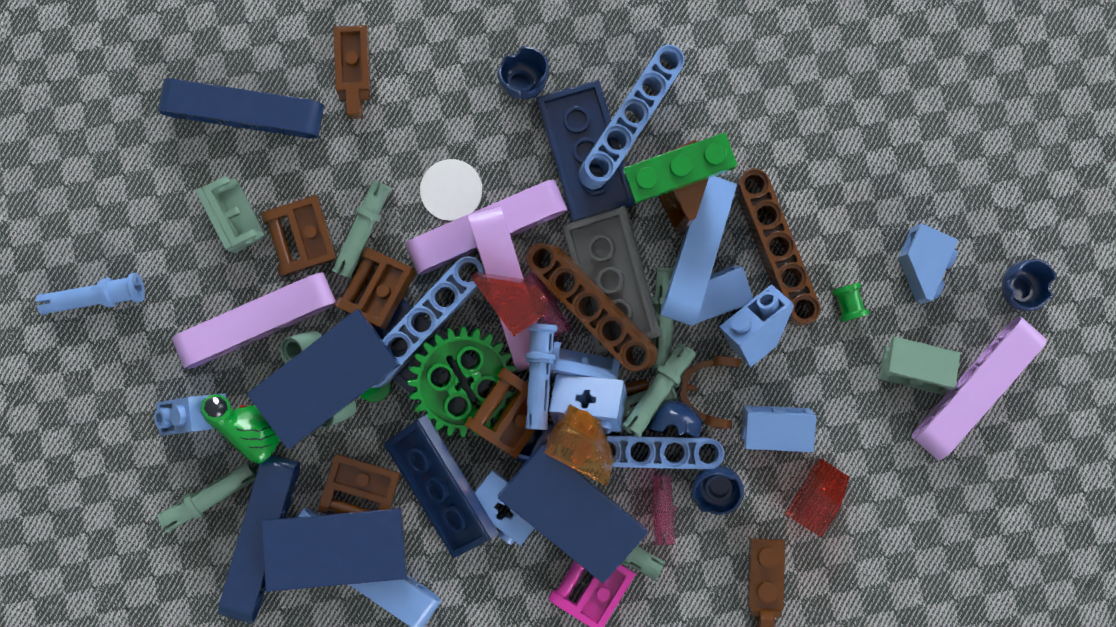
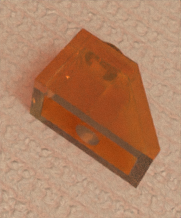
(581, 444)

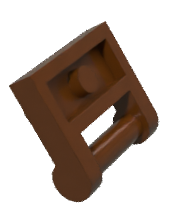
(309, 232)
(383, 291)
(509, 430)
(360, 480)

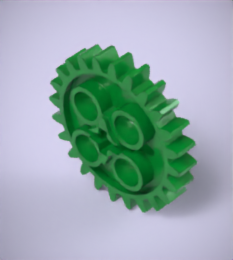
(435, 397)

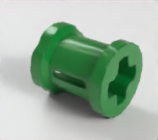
(850, 302)

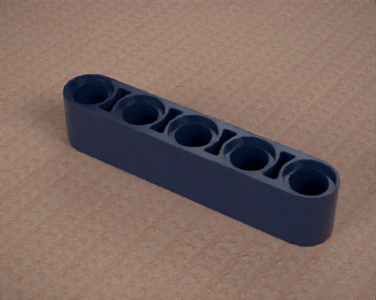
(241, 108)
(246, 575)

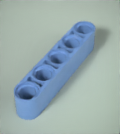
(642, 106)
(698, 253)
(439, 315)
(656, 447)
(402, 598)

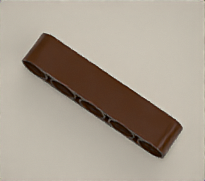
(779, 231)
(576, 301)

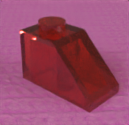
(512, 299)
(819, 498)

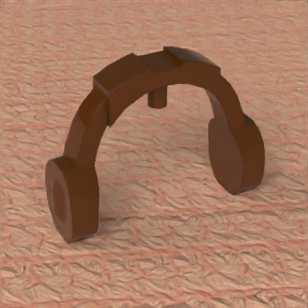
(724, 360)

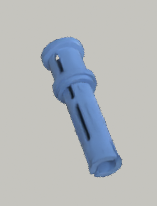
(106, 292)
(540, 360)

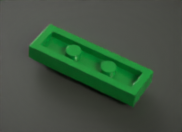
(680, 168)

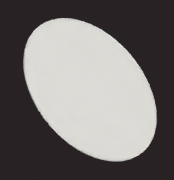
(451, 189)

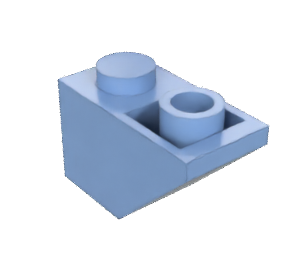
(925, 260)
(758, 325)
(181, 416)

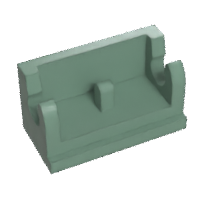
(231, 214)
(920, 366)

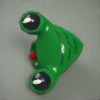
(241, 427)

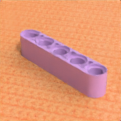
(456, 238)
(500, 259)
(253, 321)
(979, 388)

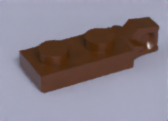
(352, 67)
(766, 580)

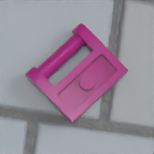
(597, 599)

